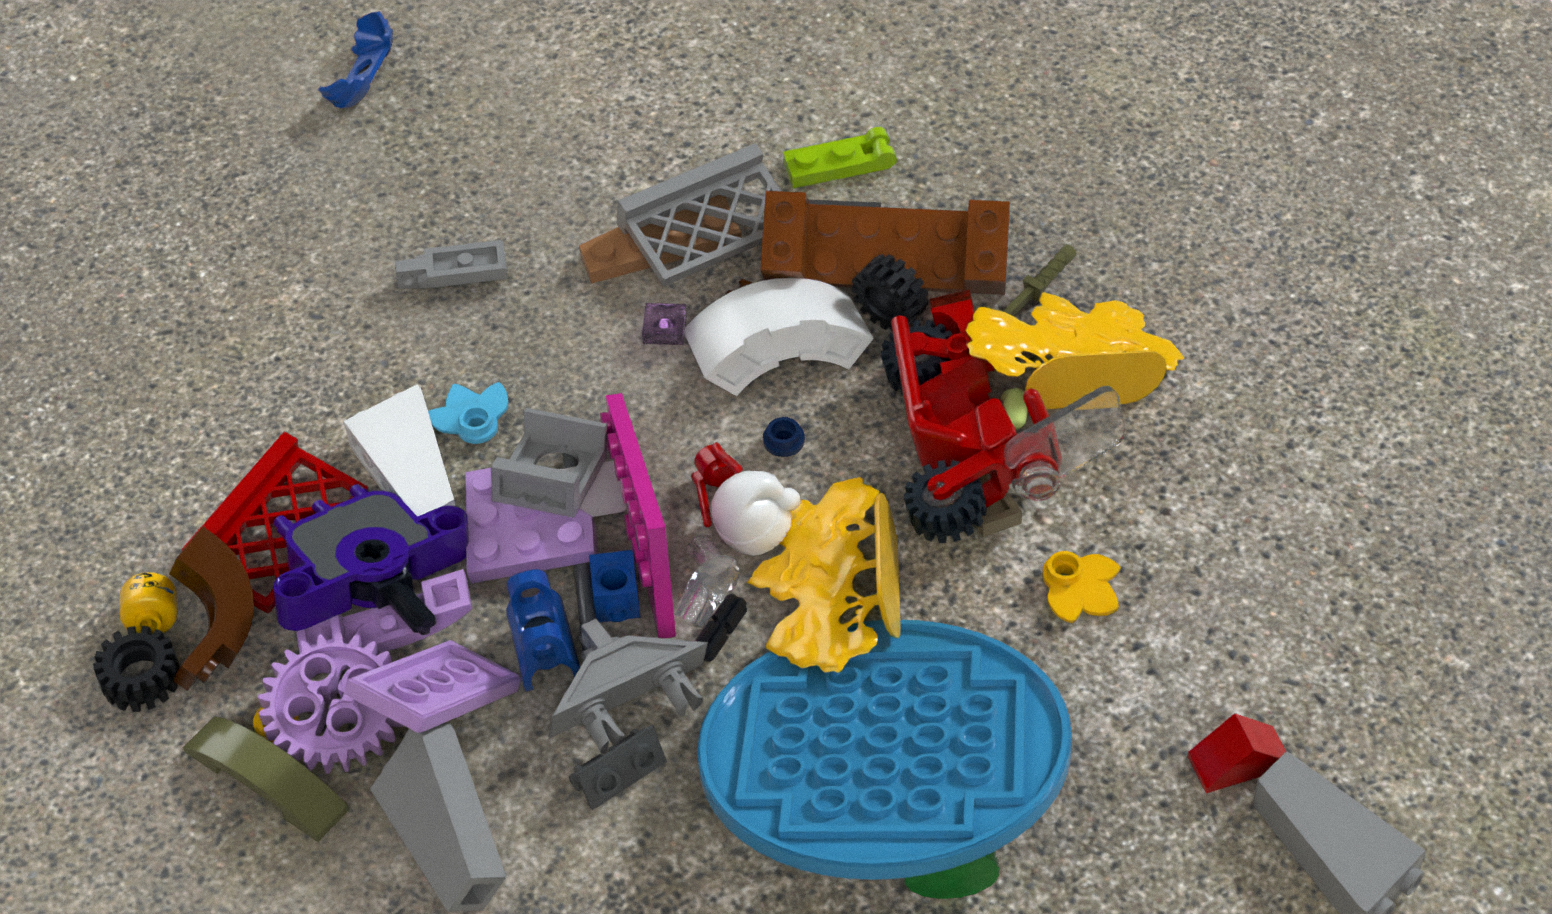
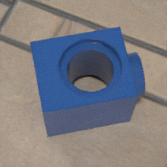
(614, 586)

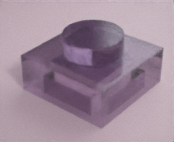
(664, 323)

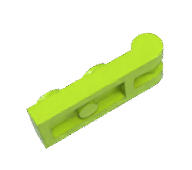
(839, 158)

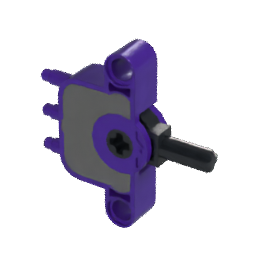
(365, 557)

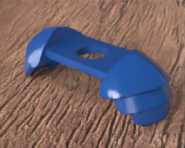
(372, 45)

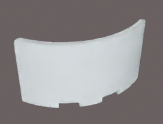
(774, 322)

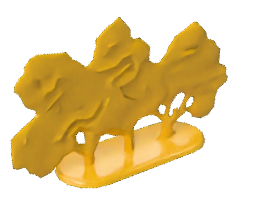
(1083, 348)
(820, 572)

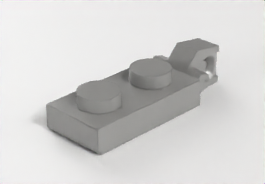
(453, 266)

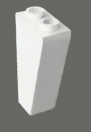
(401, 450)

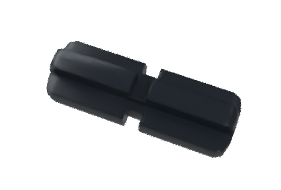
(725, 621)

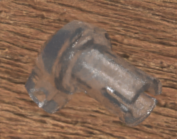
(709, 582)

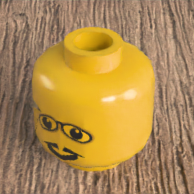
(148, 600)

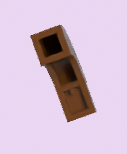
(225, 590)

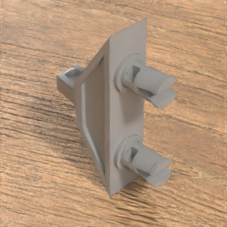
(620, 671)

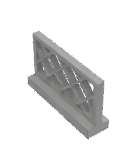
(687, 192)

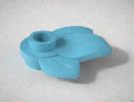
(471, 414)

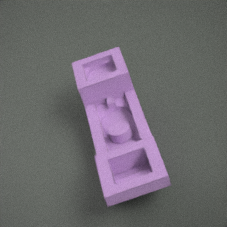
(444, 596)

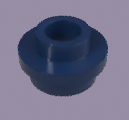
(783, 437)

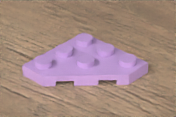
(520, 539)

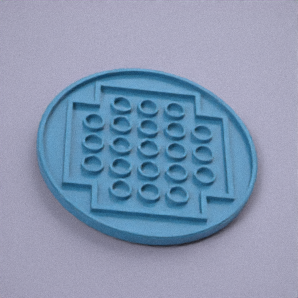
(894, 762)

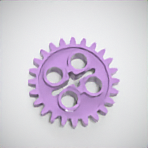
(296, 693)

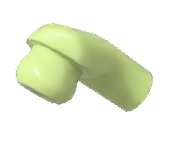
(1015, 406)

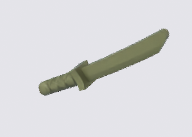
(1035, 286)

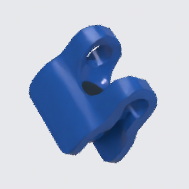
(538, 626)

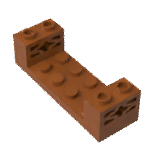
(836, 242)

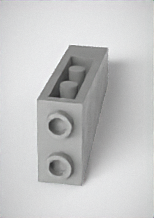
(440, 818)
(1336, 840)

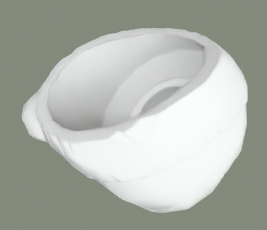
(753, 511)

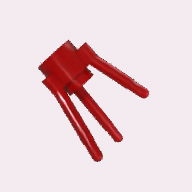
(712, 468)

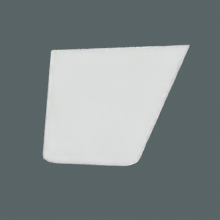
(604, 494)

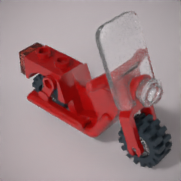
(965, 441)

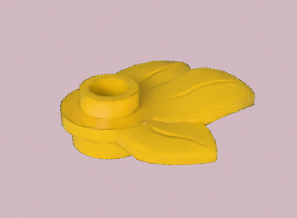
(1084, 587)

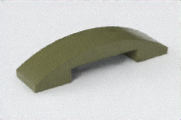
(270, 773)

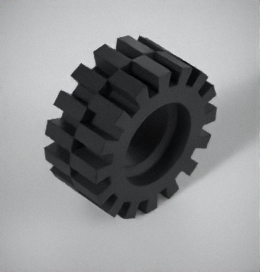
(889, 291)
(131, 649)

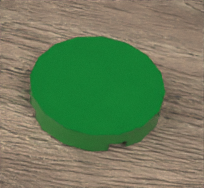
(957, 881)

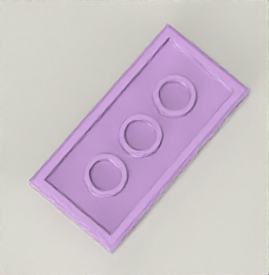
(432, 686)

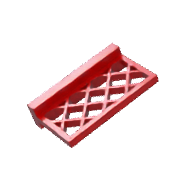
(253, 493)

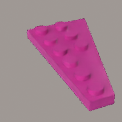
(644, 519)

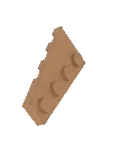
(618, 255)

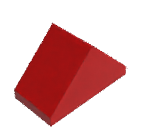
(1235, 753)

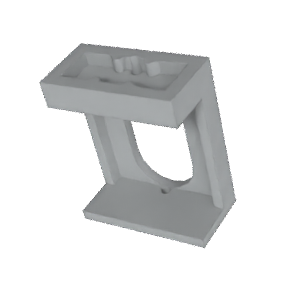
(544, 488)

